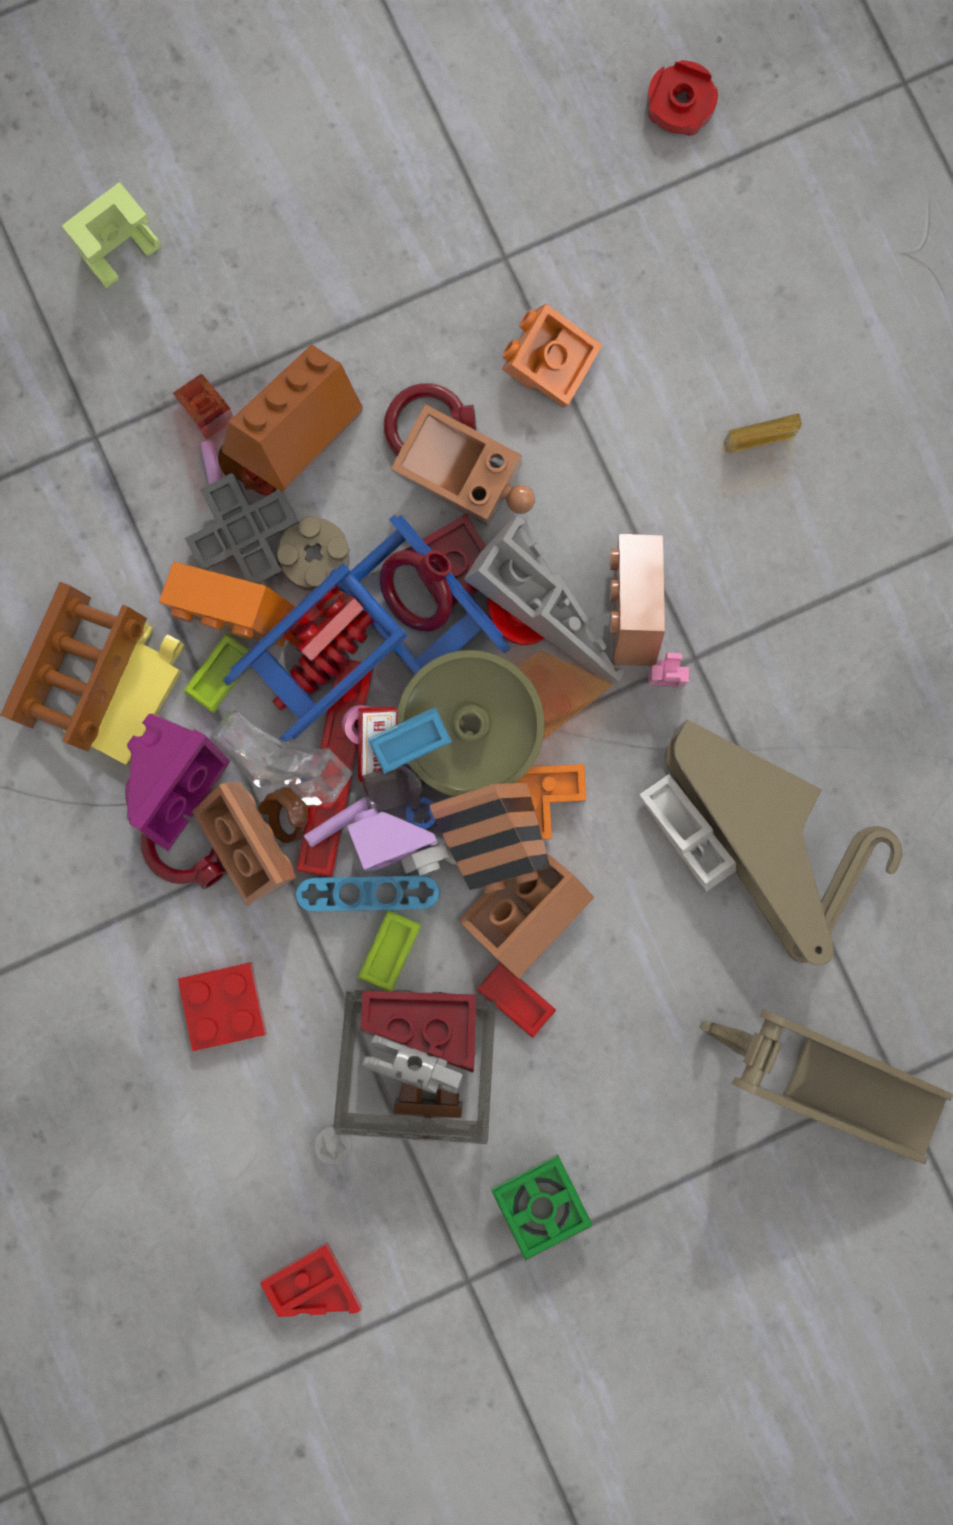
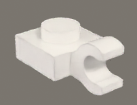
(427, 860)

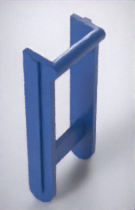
(458, 634)
(284, 684)

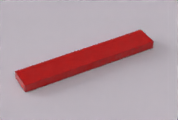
(323, 856)

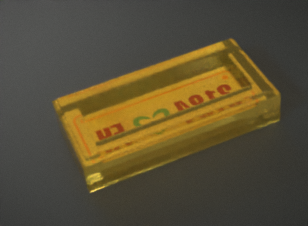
(762, 433)

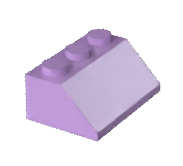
(386, 839)

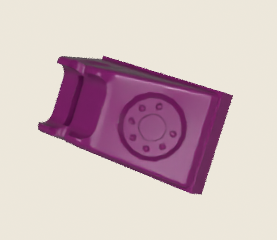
(169, 778)

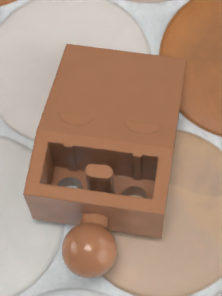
(455, 462)

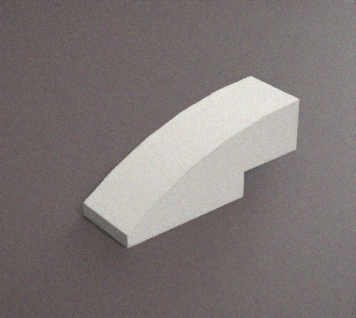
(688, 832)

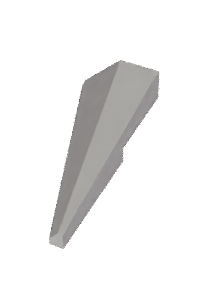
(522, 583)

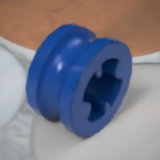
(410, 816)

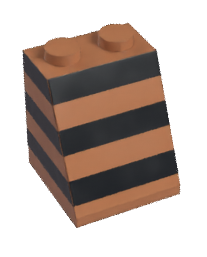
(493, 835)

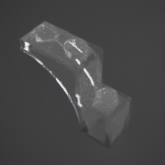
(311, 773)

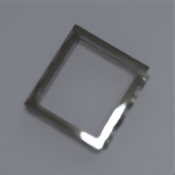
(412, 1127)

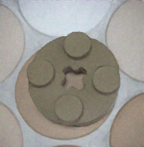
(306, 534)

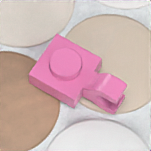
(669, 672)

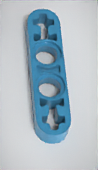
(368, 898)

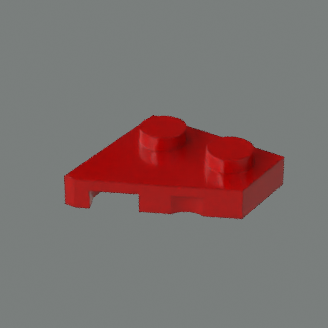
(311, 1286)

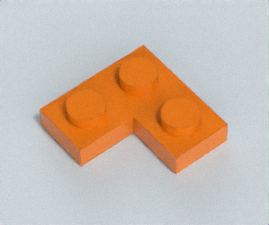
(554, 785)

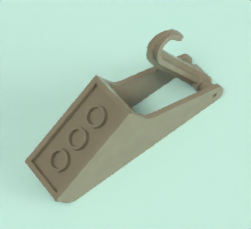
(760, 822)
(840, 1086)

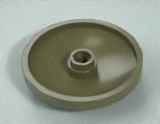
(488, 713)

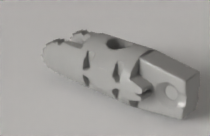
(429, 1077)

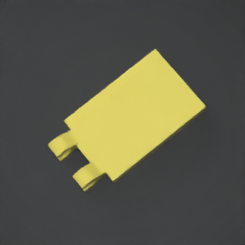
(140, 692)

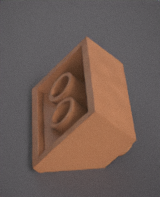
(243, 842)
(526, 917)

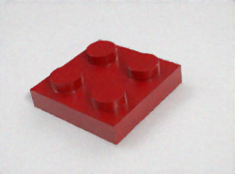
(323, 623)
(222, 1006)

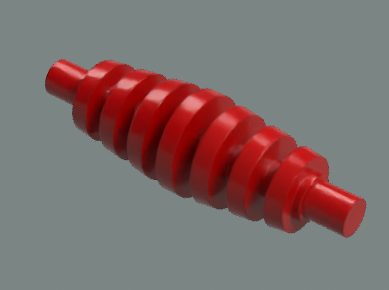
(327, 659)

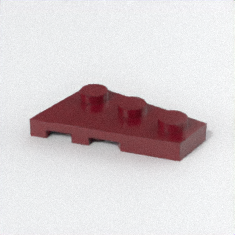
(424, 1021)

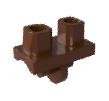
(411, 1103)

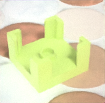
(107, 225)

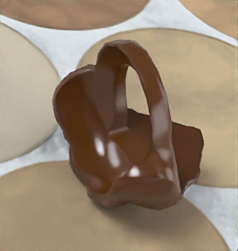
(296, 810)

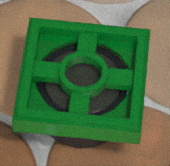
(541, 1205)

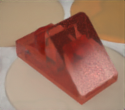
(204, 405)

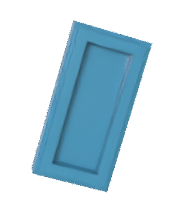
(409, 740)

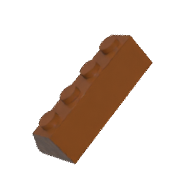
(293, 419)

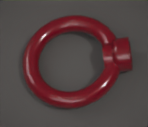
(462, 413)
(433, 571)
(204, 872)

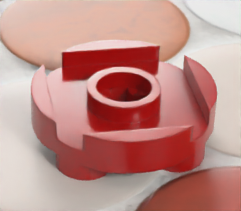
(676, 116)

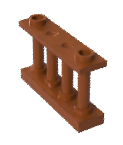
(47, 654)

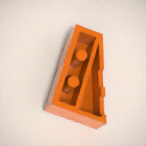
(223, 602)

